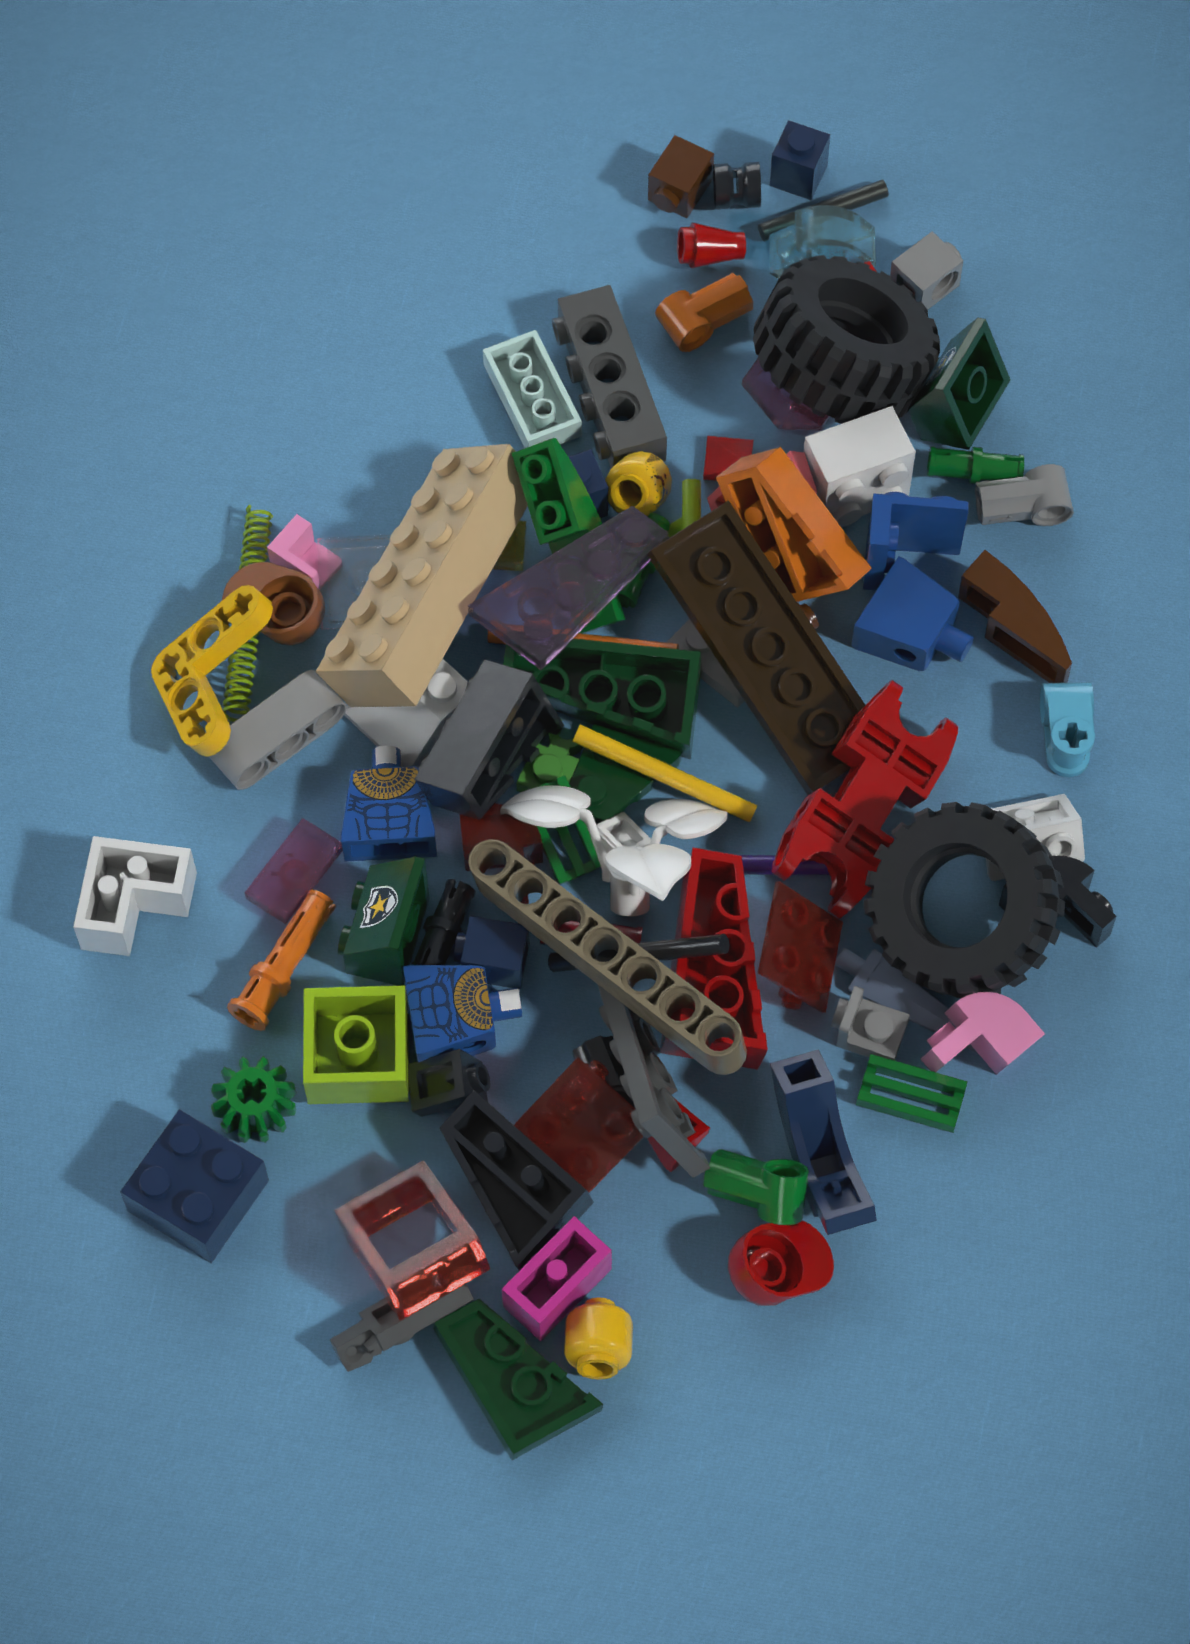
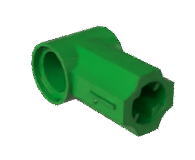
(772, 1187)

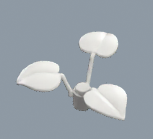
(630, 870)

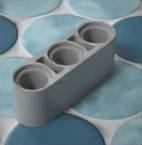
(279, 729)

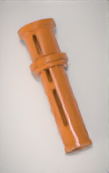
(271, 978)

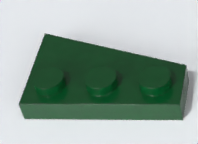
(511, 1382)

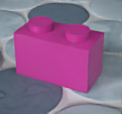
(557, 1278)

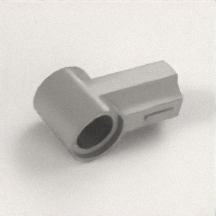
(1036, 496)

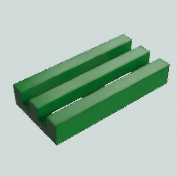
(579, 869)
(917, 1076)

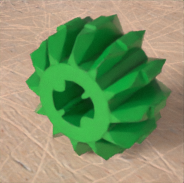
(257, 1083)

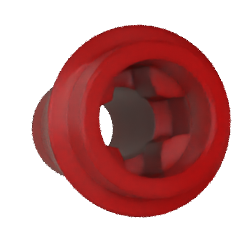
(709, 245)

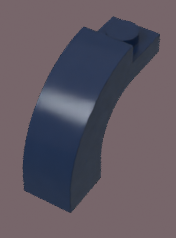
(817, 1140)

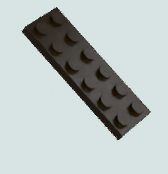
(761, 641)

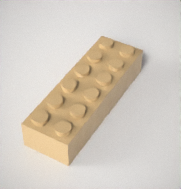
(426, 579)

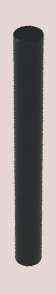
(661, 950)

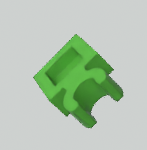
(550, 763)

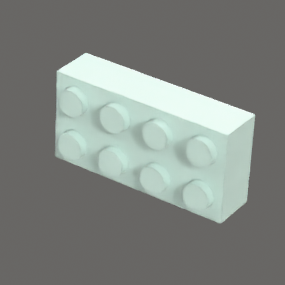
(531, 390)

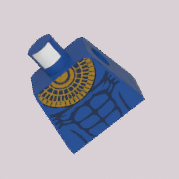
(386, 812)
(455, 1009)

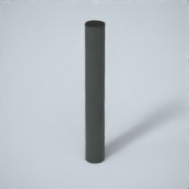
(848, 200)

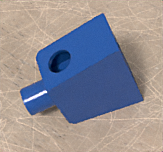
(910, 620)

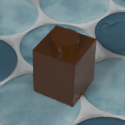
(680, 177)

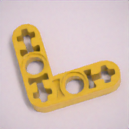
(194, 663)

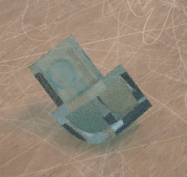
(822, 232)

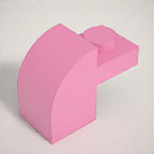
(991, 1024)

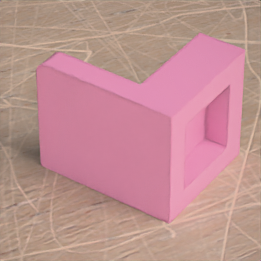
(296, 548)

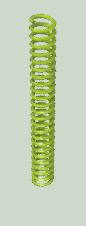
(251, 645)

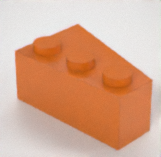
(792, 525)

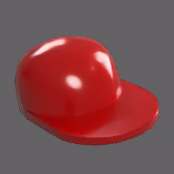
(780, 1263)

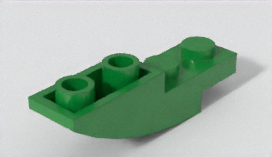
(560, 507)

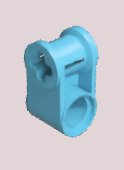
(1067, 722)

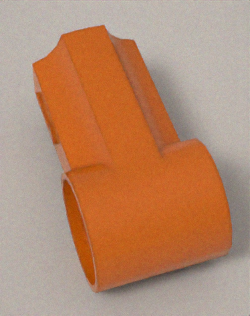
(694, 316)

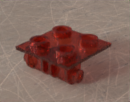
(799, 949)
(582, 1123)

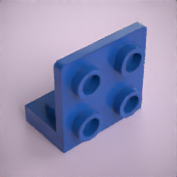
(911, 525)

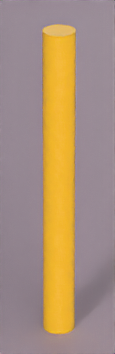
(664, 773)

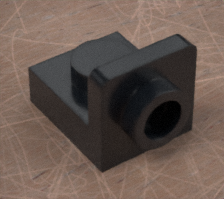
(446, 1081)

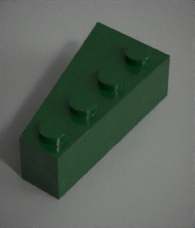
(623, 688)

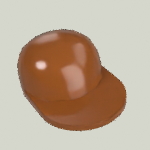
(294, 598)

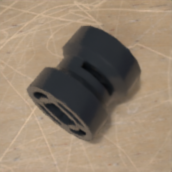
(747, 185)

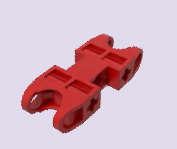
(885, 768)

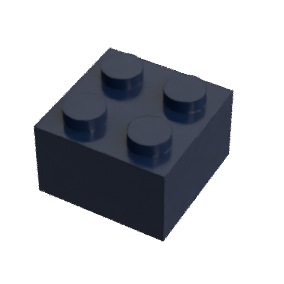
(195, 1185)

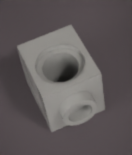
(928, 269)

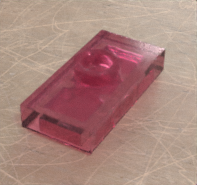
(293, 870)

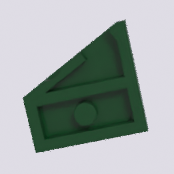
(613, 784)

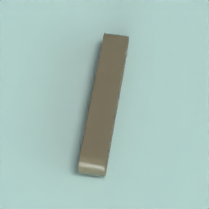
(616, 975)

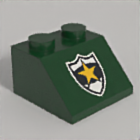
(961, 389)
(386, 920)

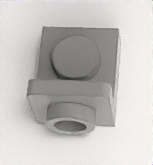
(869, 1026)

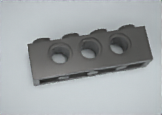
(597, 317)

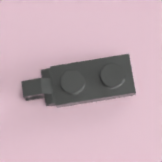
(382, 1329)

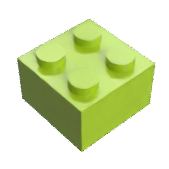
(355, 1045)

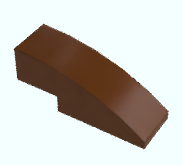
(1015, 618)

